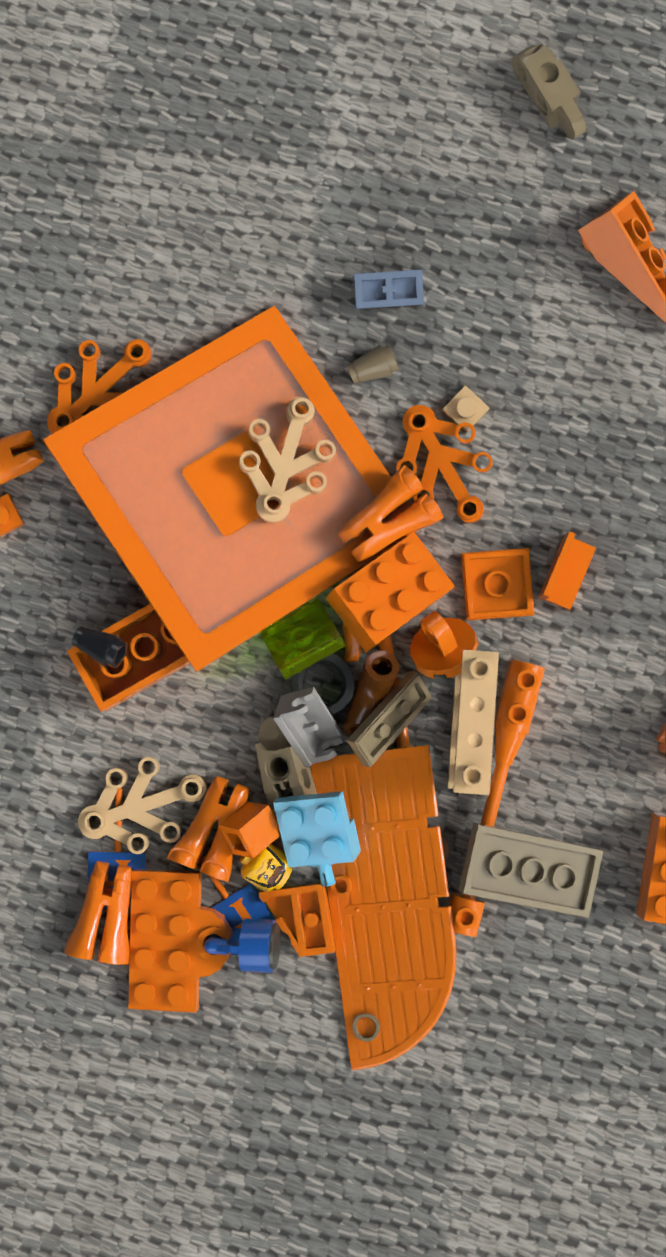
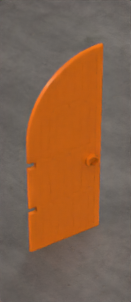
(384, 907)

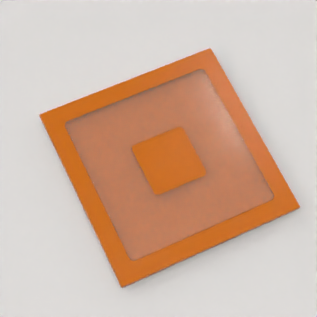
(184, 516)

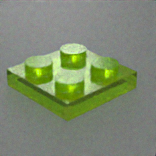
(302, 639)

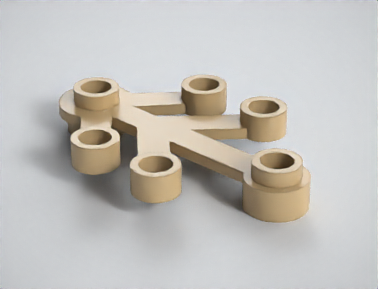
(284, 465)
(136, 807)

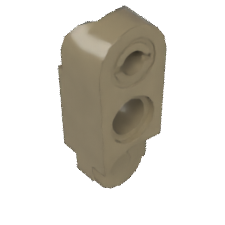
(550, 88)
(275, 782)

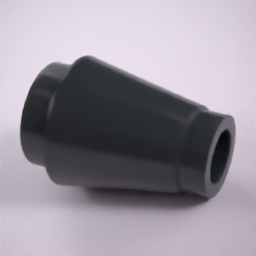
(101, 646)

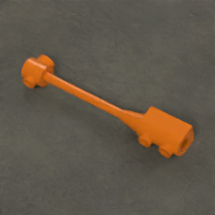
(512, 725)

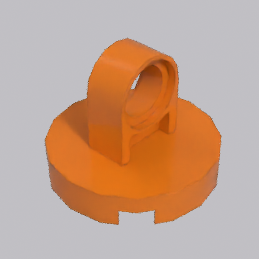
(440, 645)

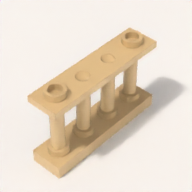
(473, 723)

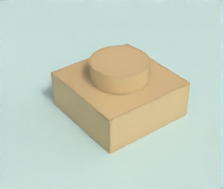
(465, 408)

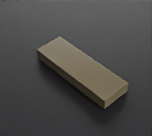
(389, 719)

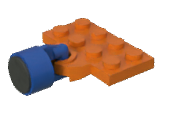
(181, 941)

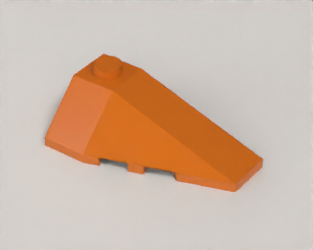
(623, 247)

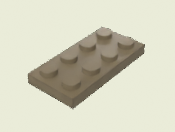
(530, 870)

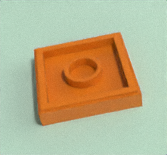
(497, 584)

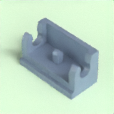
(388, 289)

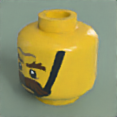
(267, 869)

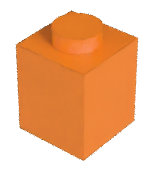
(250, 829)

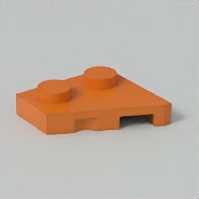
(303, 916)

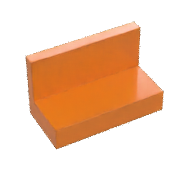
(567, 571)

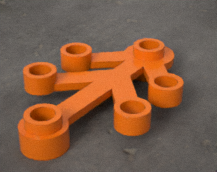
(93, 392)
(441, 457)

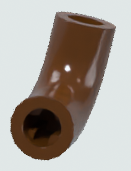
(373, 686)

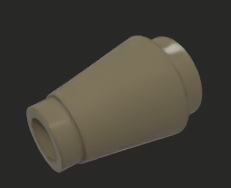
(374, 365)

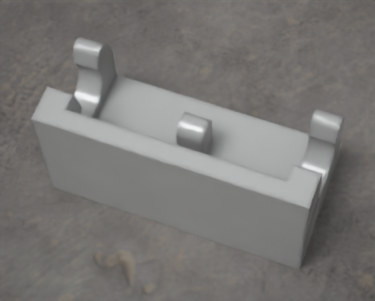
(308, 726)

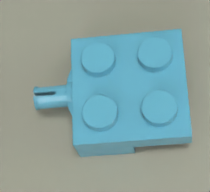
(317, 832)

